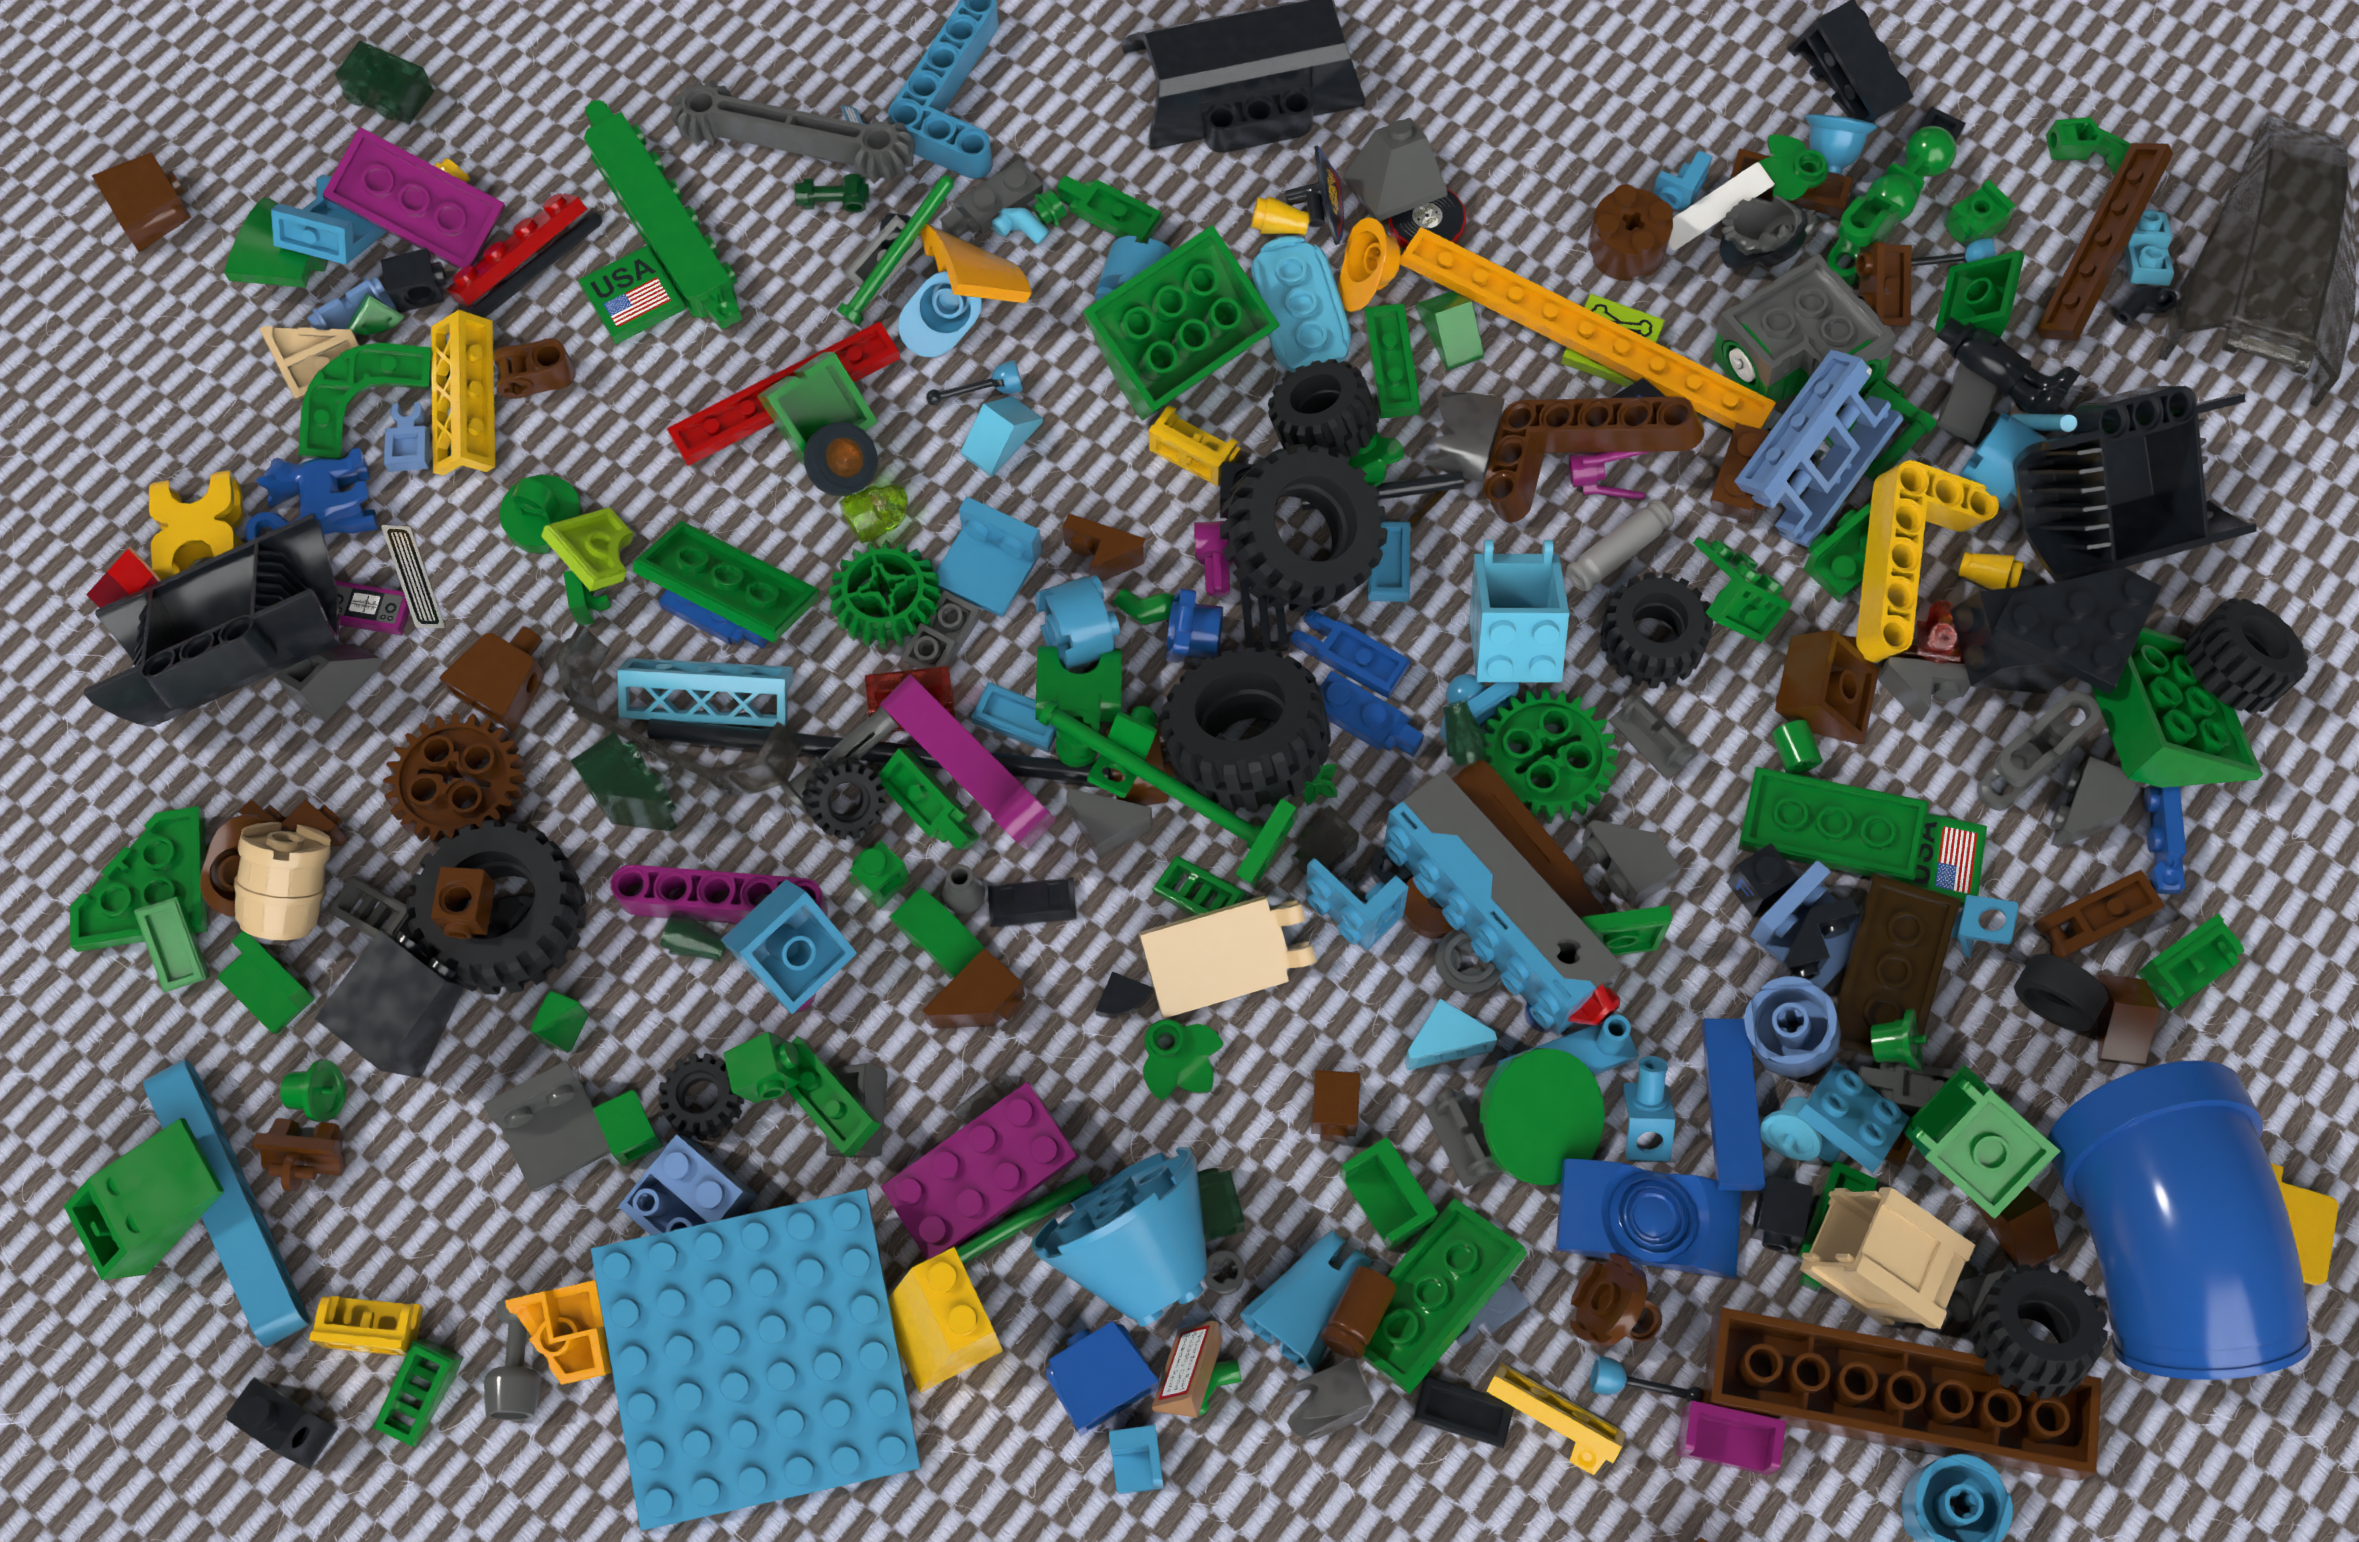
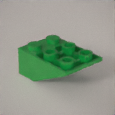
(143, 1202)

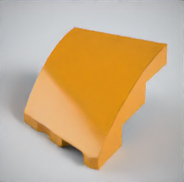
(975, 270)
(566, 1329)

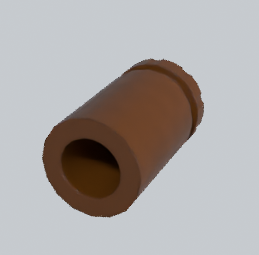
(1358, 1312)

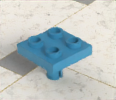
(1852, 1118)

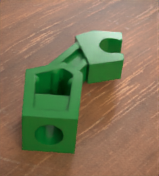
(2064, 142)

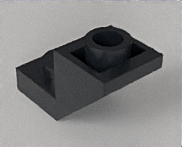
(1808, 950)

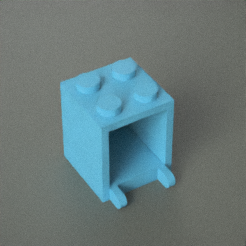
(1518, 616)

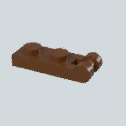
(2100, 914)

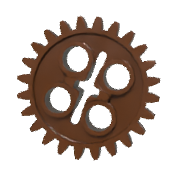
(467, 746)

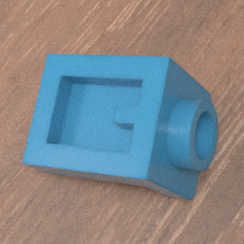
(1683, 189)

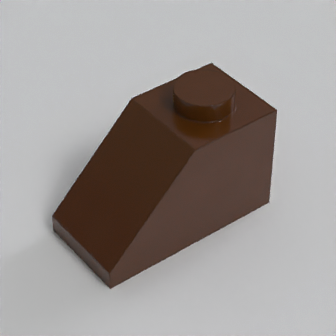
(977, 996)

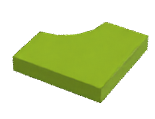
(591, 546)

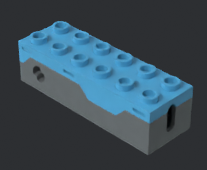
(1503, 906)

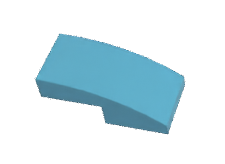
(2148, 250)

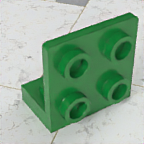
(1750, 600)

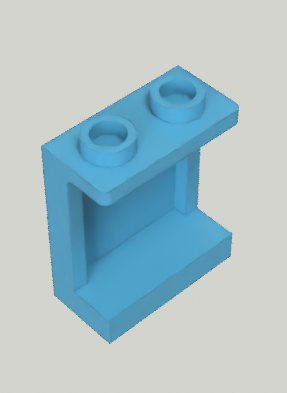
(323, 229)

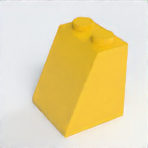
(940, 1321)

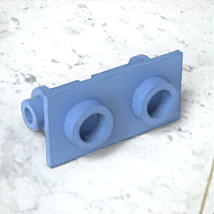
(338, 312)

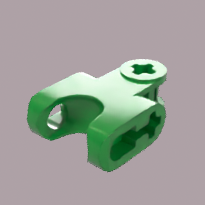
(1086, 697)

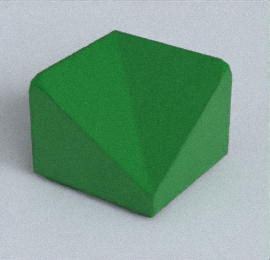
(559, 1022)

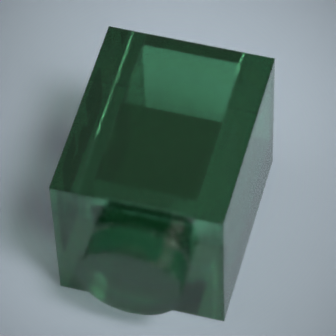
(1219, 1204)

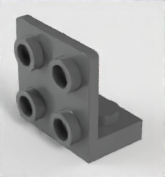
(549, 1125)

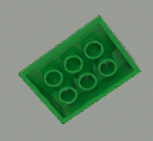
(1178, 322)
(2169, 724)

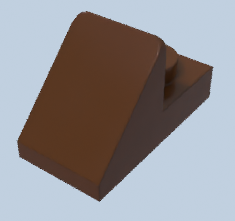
(1112, 548)

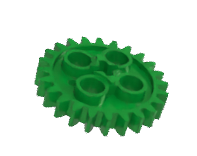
(1569, 785)

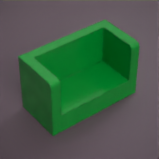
(1388, 1193)

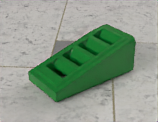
(1226, 892)
(411, 1366)

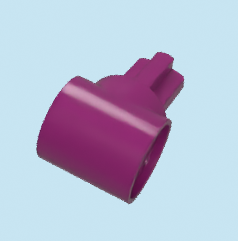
(1210, 553)

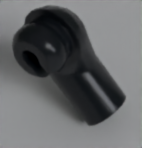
(2147, 301)

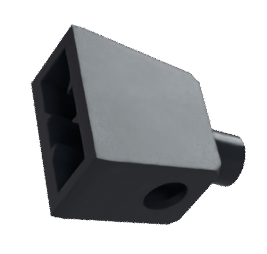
(275, 1419)

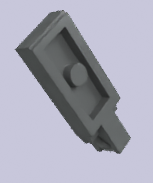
(1007, 189)
(1904, 1086)

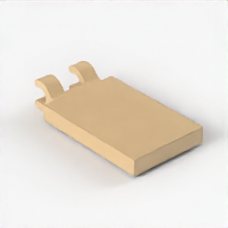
(1222, 954)

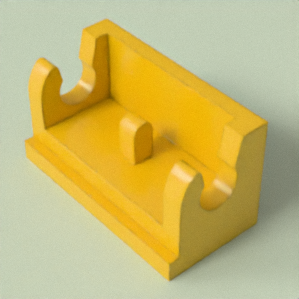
(1191, 446)
(366, 1325)

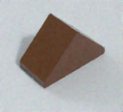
(2126, 1020)
(2024, 1229)

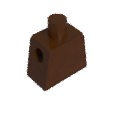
(497, 676)

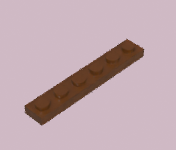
(2104, 241)

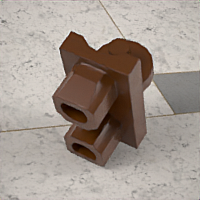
(300, 1157)

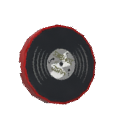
(1442, 216)

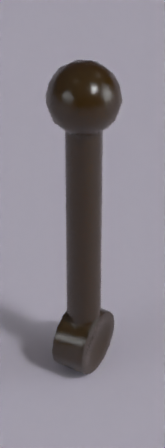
(1416, 518)

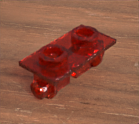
(1938, 636)

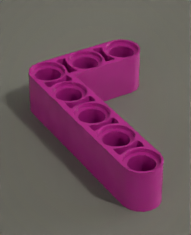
(968, 762)
(701, 887)

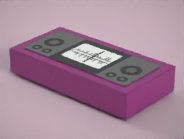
(372, 608)

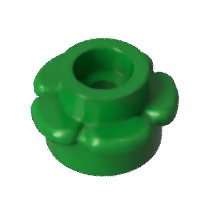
(1049, 208)

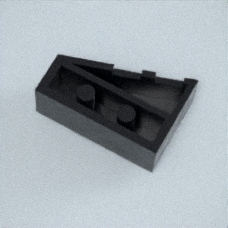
(1853, 64)

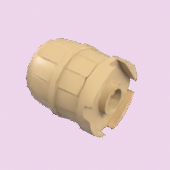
(280, 880)

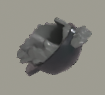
(1764, 232)

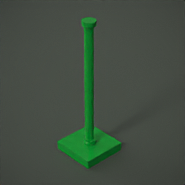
(1261, 840)

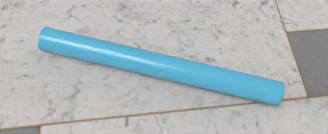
(2048, 422)

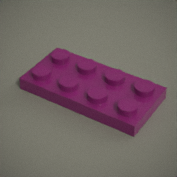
(413, 199)
(980, 1171)

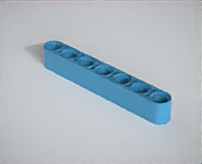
(235, 1217)

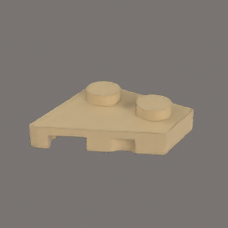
(305, 352)

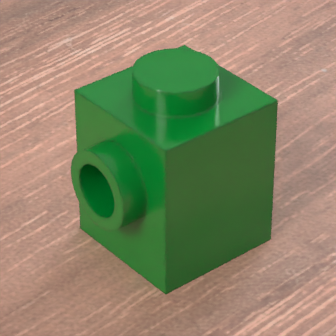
(762, 1067)

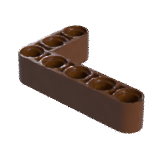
(1576, 426)

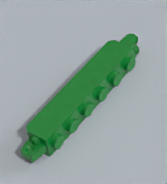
(660, 217)

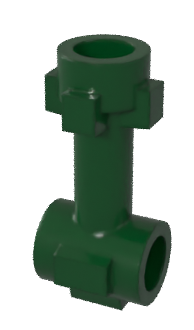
(853, 193)

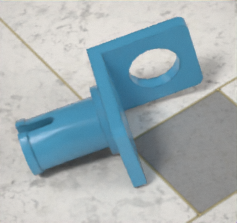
(1967, 924)
(1649, 1110)

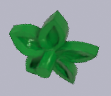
(1321, 785)

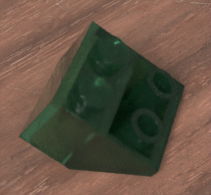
(624, 785)

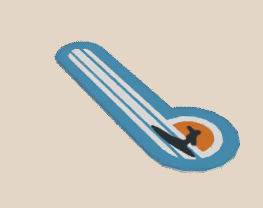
(851, 114)

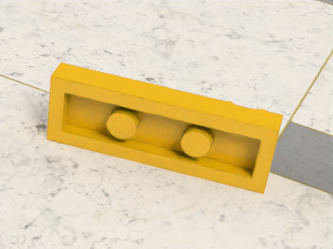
(1593, 1436)

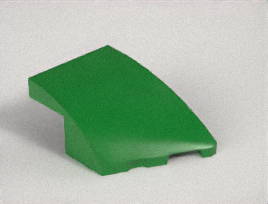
(259, 261)

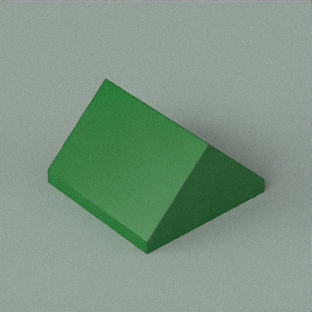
(1982, 292)

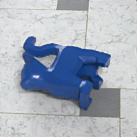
(320, 492)

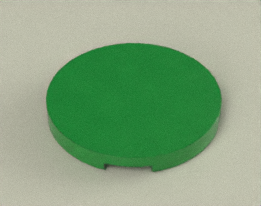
(1540, 1113)

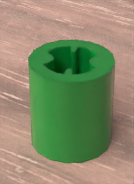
(1797, 747)

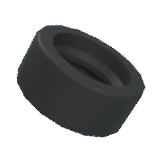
(2061, 992)

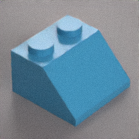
(789, 946)

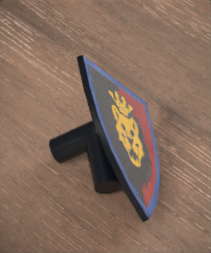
(1325, 192)

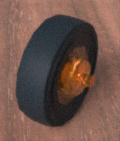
(840, 459)

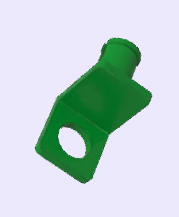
(1135, 735)

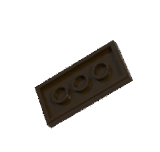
(1893, 959)

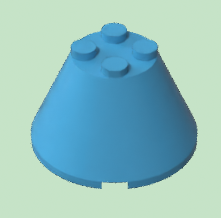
(1134, 1237)

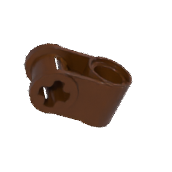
(532, 368)

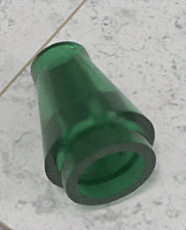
(1463, 735)
(692, 939)

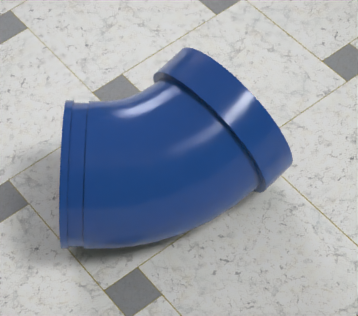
(2186, 1223)

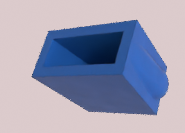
(1099, 1375)

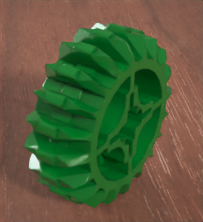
(914, 581)

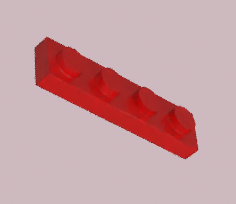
(505, 256)

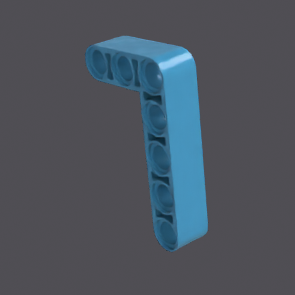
(936, 82)

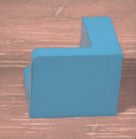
(1136, 1459)

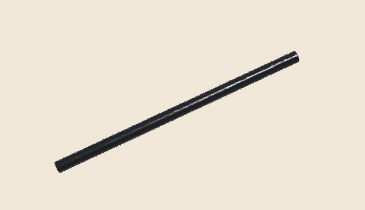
(882, 752)

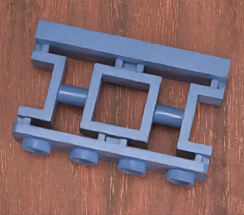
(1800, 434)

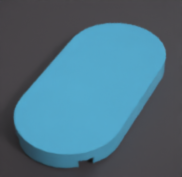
(1304, 300)

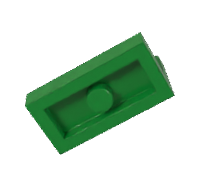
(264, 985)

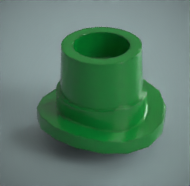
(1899, 1041)
(316, 1091)

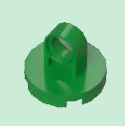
(532, 506)

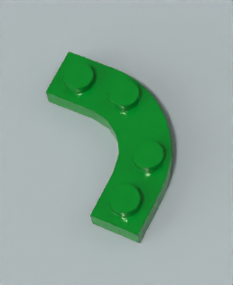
(346, 377)

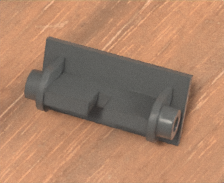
(1652, 736)
(1461, 1137)

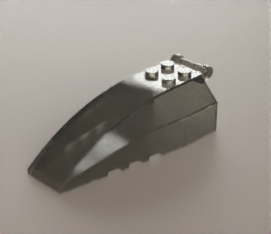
(2279, 257)

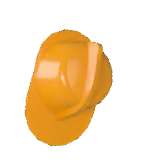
(1368, 264)

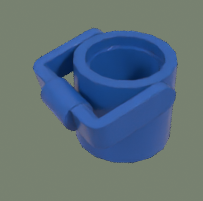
(1193, 628)

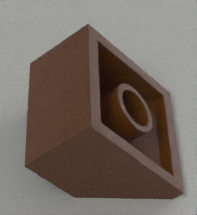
(1827, 686)

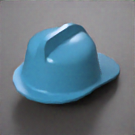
(936, 318)

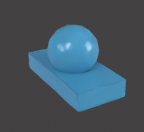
(1481, 700)

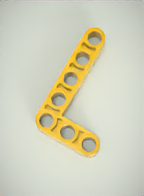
(1892, 565)

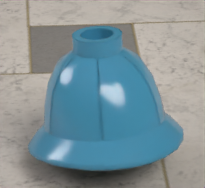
(1838, 138)

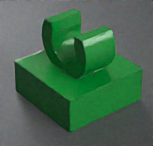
(582, 601)

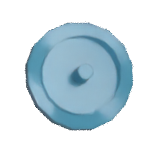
(1790, 1134)

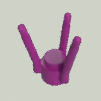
(1589, 468)

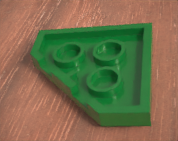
(156, 867)

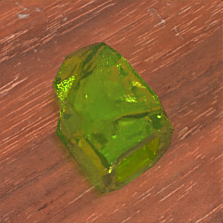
(874, 511)

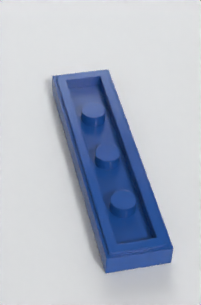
(1733, 1106)

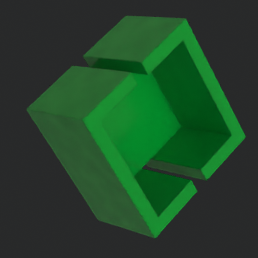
(814, 399)

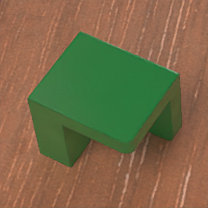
(627, 1128)

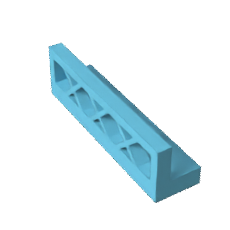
(704, 677)

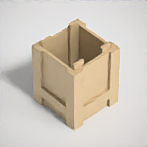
(1887, 1257)

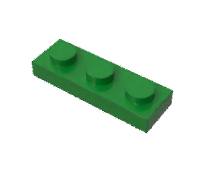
(1392, 361)
(831, 1102)

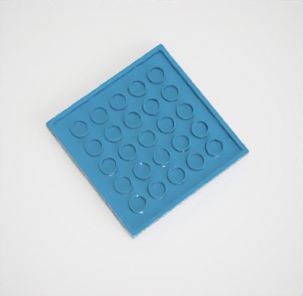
(755, 1359)

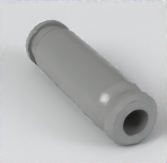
(1620, 545)

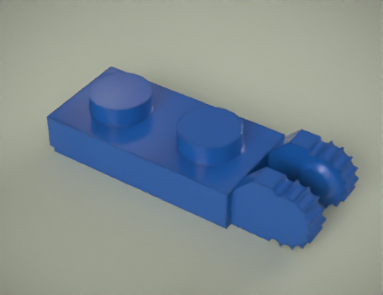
(1352, 653)

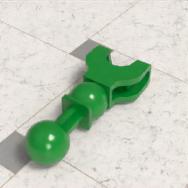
(1891, 196)

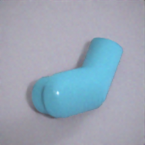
(1020, 220)

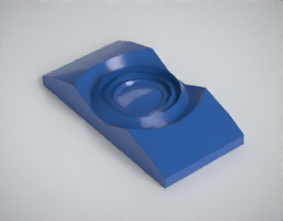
(1648, 1217)

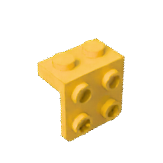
(2313, 1226)

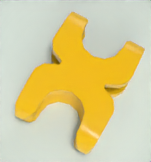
(194, 528)

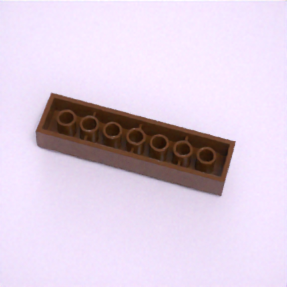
(1897, 1395)

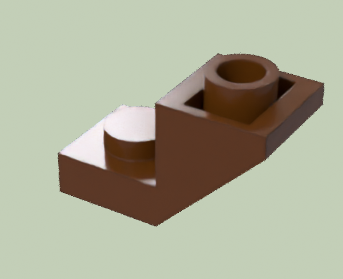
(304, 814)

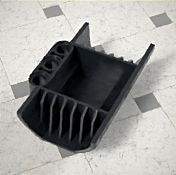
(1245, 67)
(2122, 484)
(221, 625)

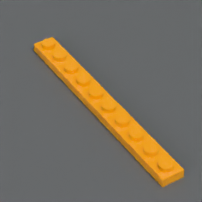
(1584, 331)

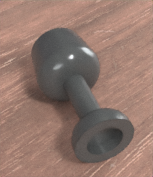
(512, 1389)

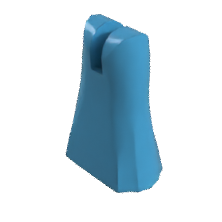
(1302, 1302)

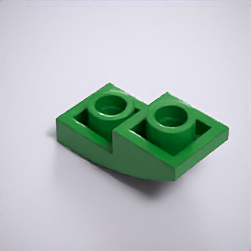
(937, 932)

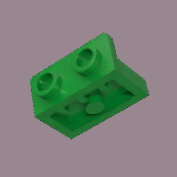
(1839, 559)

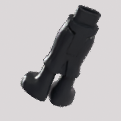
(2006, 369)

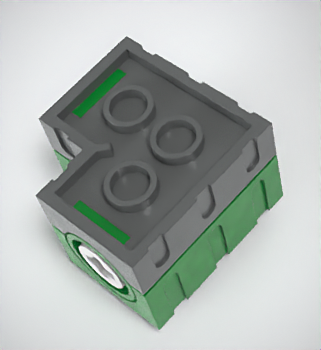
(1790, 326)

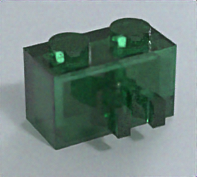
(384, 83)

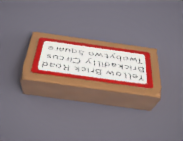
(1188, 1369)

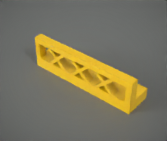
(467, 391)

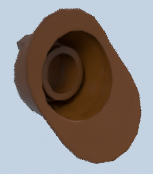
(223, 863)

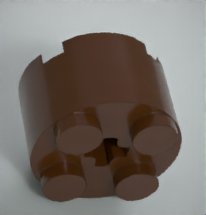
(1630, 233)

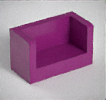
(1731, 1438)

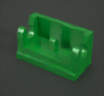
(2192, 962)

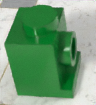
(1980, 215)
(873, 871)

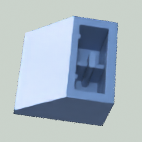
(686, 1190)

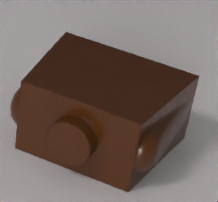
(143, 199)

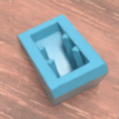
(999, 433)
(1449, 1037)

